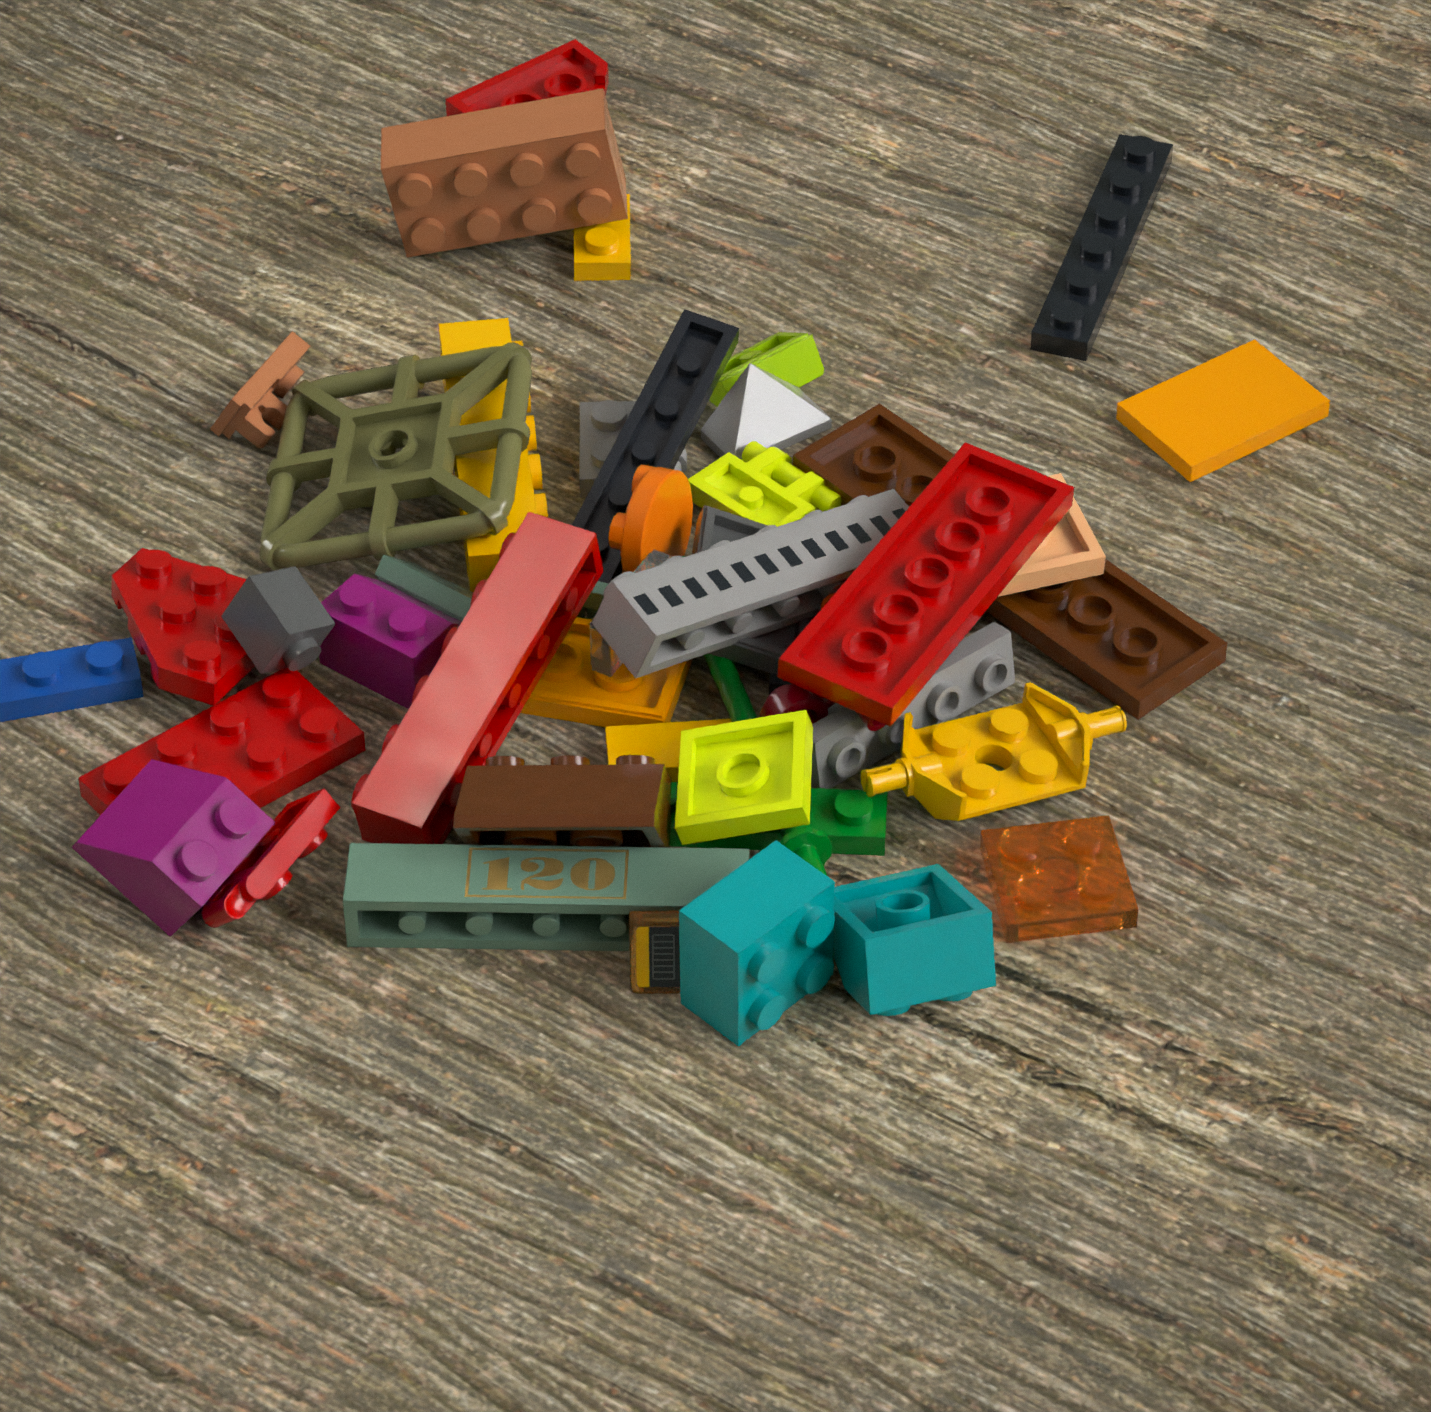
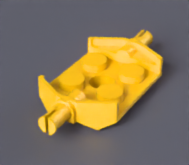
(1037, 742)

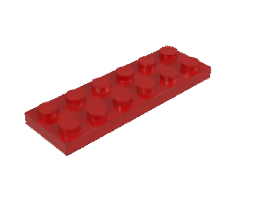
(925, 584)

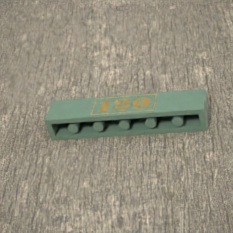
(518, 893)

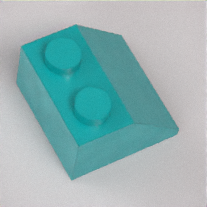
(911, 940)

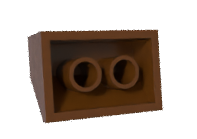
(566, 803)

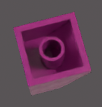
(383, 637)
(173, 840)

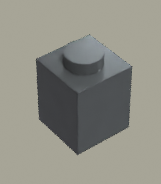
(278, 620)

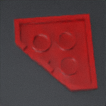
(555, 73)
(179, 625)

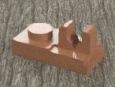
(256, 398)

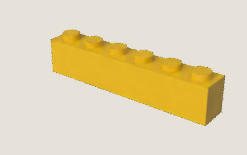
(478, 467)

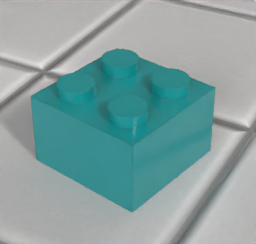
(757, 943)

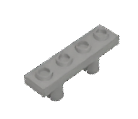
(969, 675)

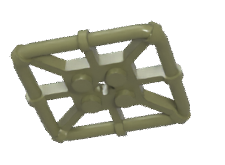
(370, 474)

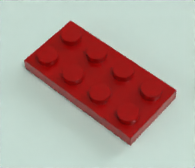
(259, 739)

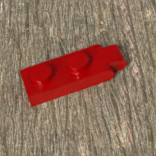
(265, 868)

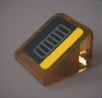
(654, 952)

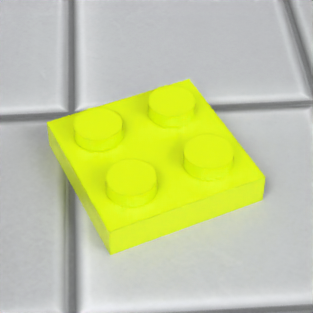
(744, 777)

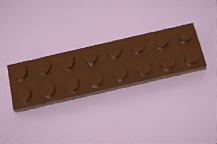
(1096, 627)

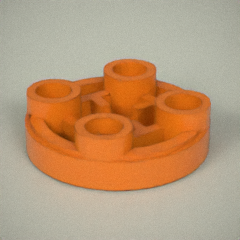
(655, 516)

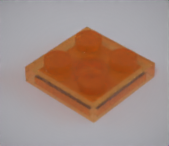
(1058, 879)

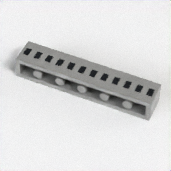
(740, 585)

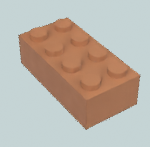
(504, 173)

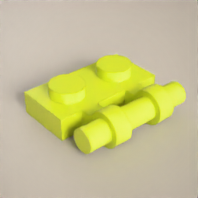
(761, 487)

